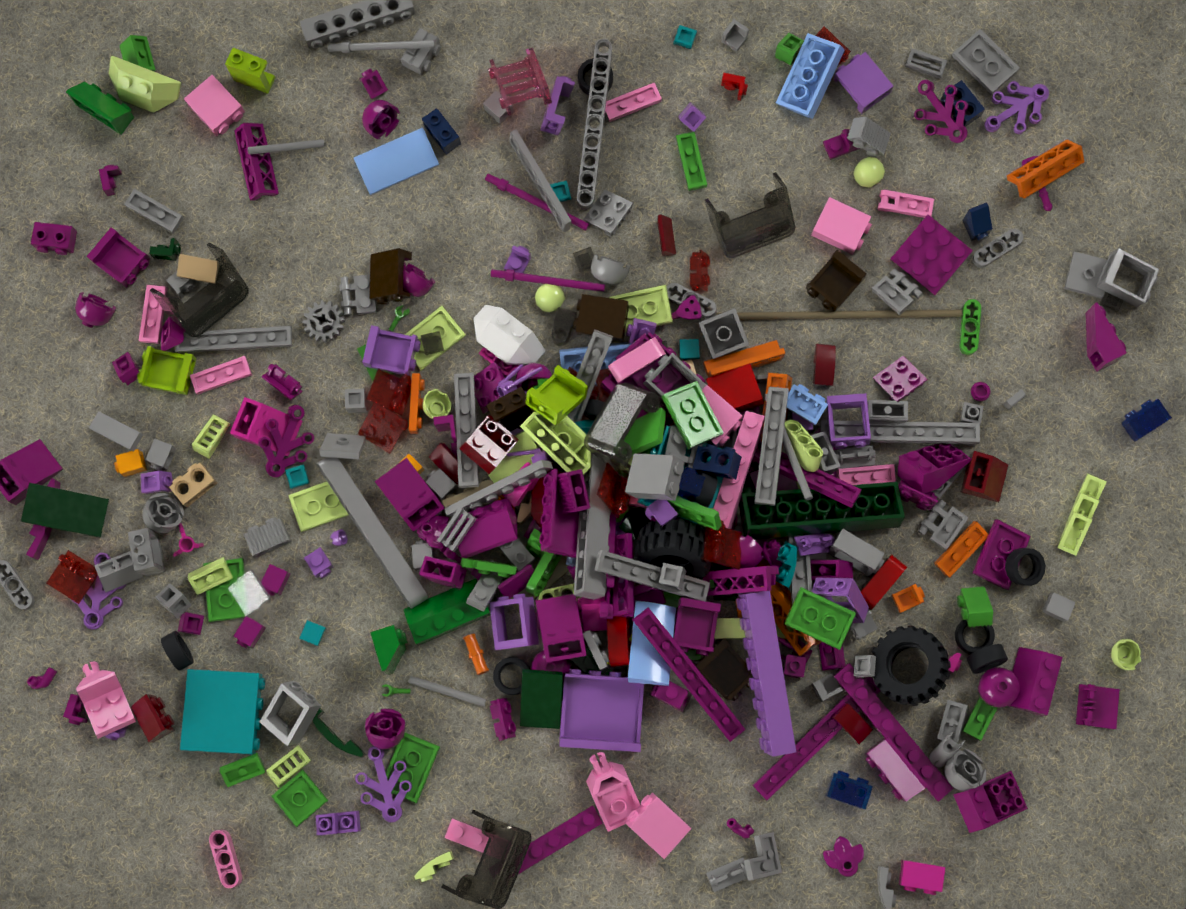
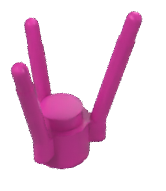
(186, 543)

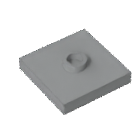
(1085, 274)
(342, 446)

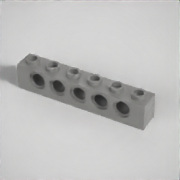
(347, 16)

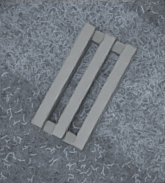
(927, 64)
(459, 512)

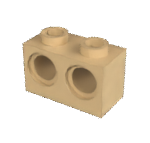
(196, 489)

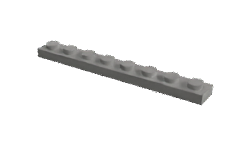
(909, 431)

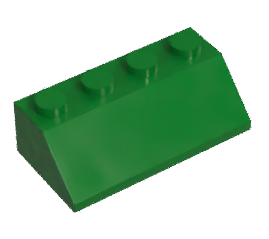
(443, 614)

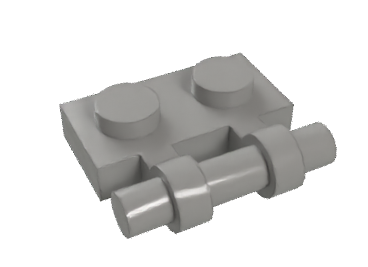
(362, 291)
(893, 295)
(676, 446)
(947, 529)

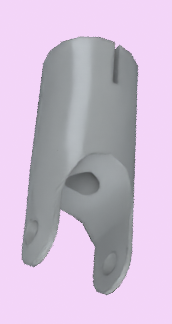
(944, 751)

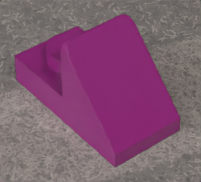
(839, 145)
(126, 368)

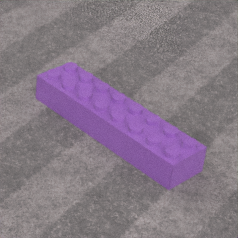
(767, 673)

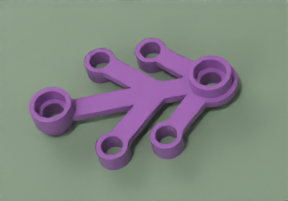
(1019, 106)
(97, 596)
(385, 787)

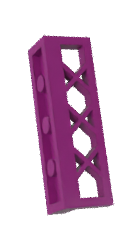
(253, 174)
(750, 574)
(623, 589)

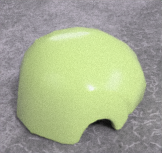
(869, 172)
(549, 297)
(431, 404)
(1125, 648)

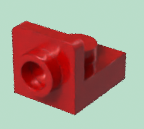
(734, 82)

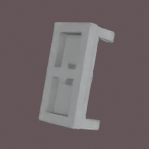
(117, 571)
(953, 720)

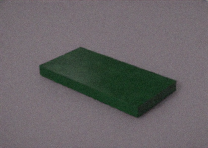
(64, 510)

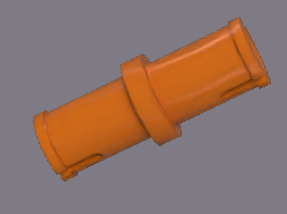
(476, 654)

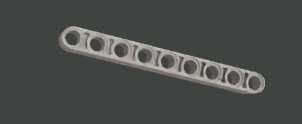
(594, 115)
(372, 531)

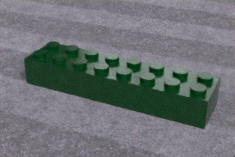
(792, 515)

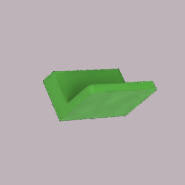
(137, 51)

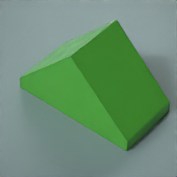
(788, 48)

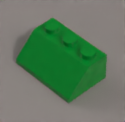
(101, 106)
(389, 647)

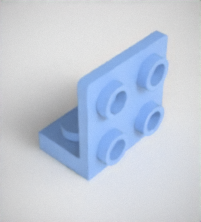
(806, 404)

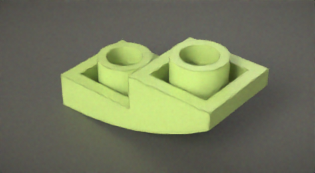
(429, 869)

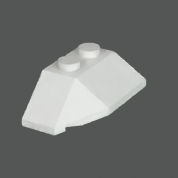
(506, 336)

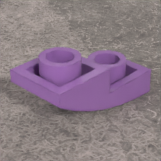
(338, 823)

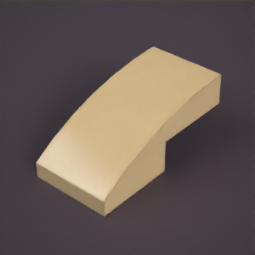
(524, 512)

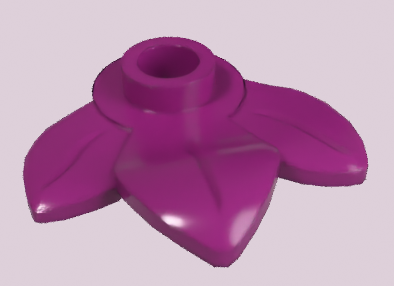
(435, 526)
(842, 854)

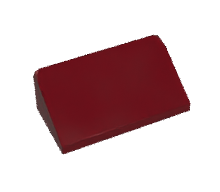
(666, 235)

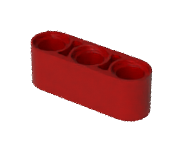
(882, 581)
(618, 640)

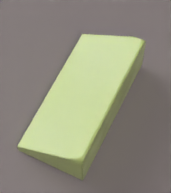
(210, 576)

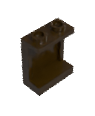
(387, 276)
(835, 281)
(603, 315)
(510, 409)
(725, 671)

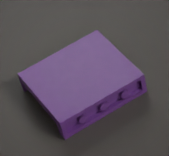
(601, 711)

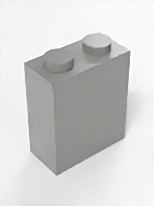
(654, 476)

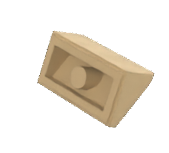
(197, 268)

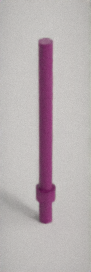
(504, 185)
(511, 275)

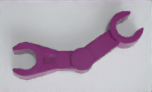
(452, 555)

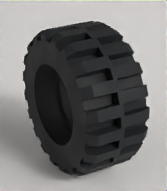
(674, 544)
(931, 682)

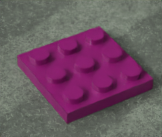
(931, 255)

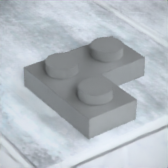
(594, 642)
(767, 861)

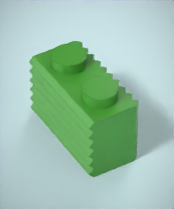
(975, 606)

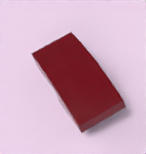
(824, 364)
(446, 461)
(852, 723)

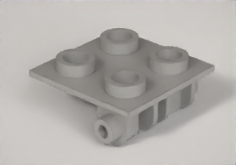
(608, 212)

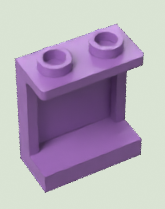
(863, 81)
(552, 122)
(391, 351)

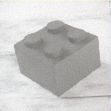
(723, 333)

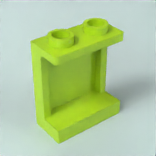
(249, 70)
(166, 370)
(557, 395)

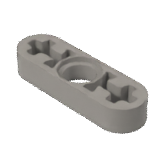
(1006, 236)
(681, 289)
(26, 593)

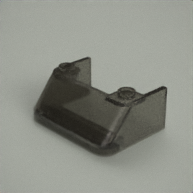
(757, 227)
(210, 302)
(614, 422)
(497, 865)

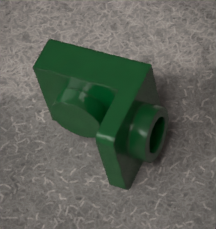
(166, 253)

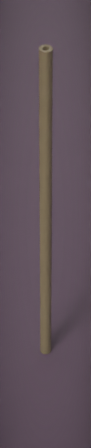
(848, 314)

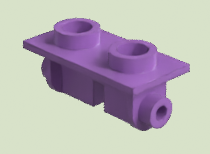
(814, 544)

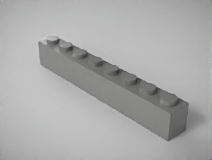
(592, 537)

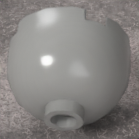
(608, 270)
(162, 513)
(965, 770)

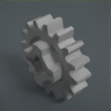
(322, 328)

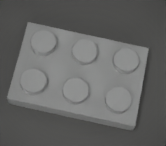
(985, 61)

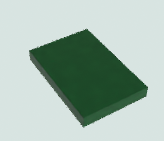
(541, 699)

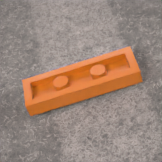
(416, 402)
(961, 549)

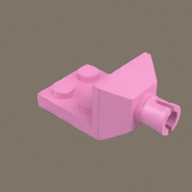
(104, 700)
(611, 791)

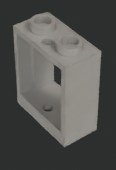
(1109, 272)
(679, 365)
(853, 549)
(149, 557)
(280, 728)

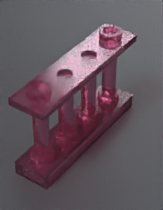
(534, 72)

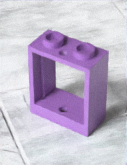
(845, 402)
(843, 587)
(528, 622)

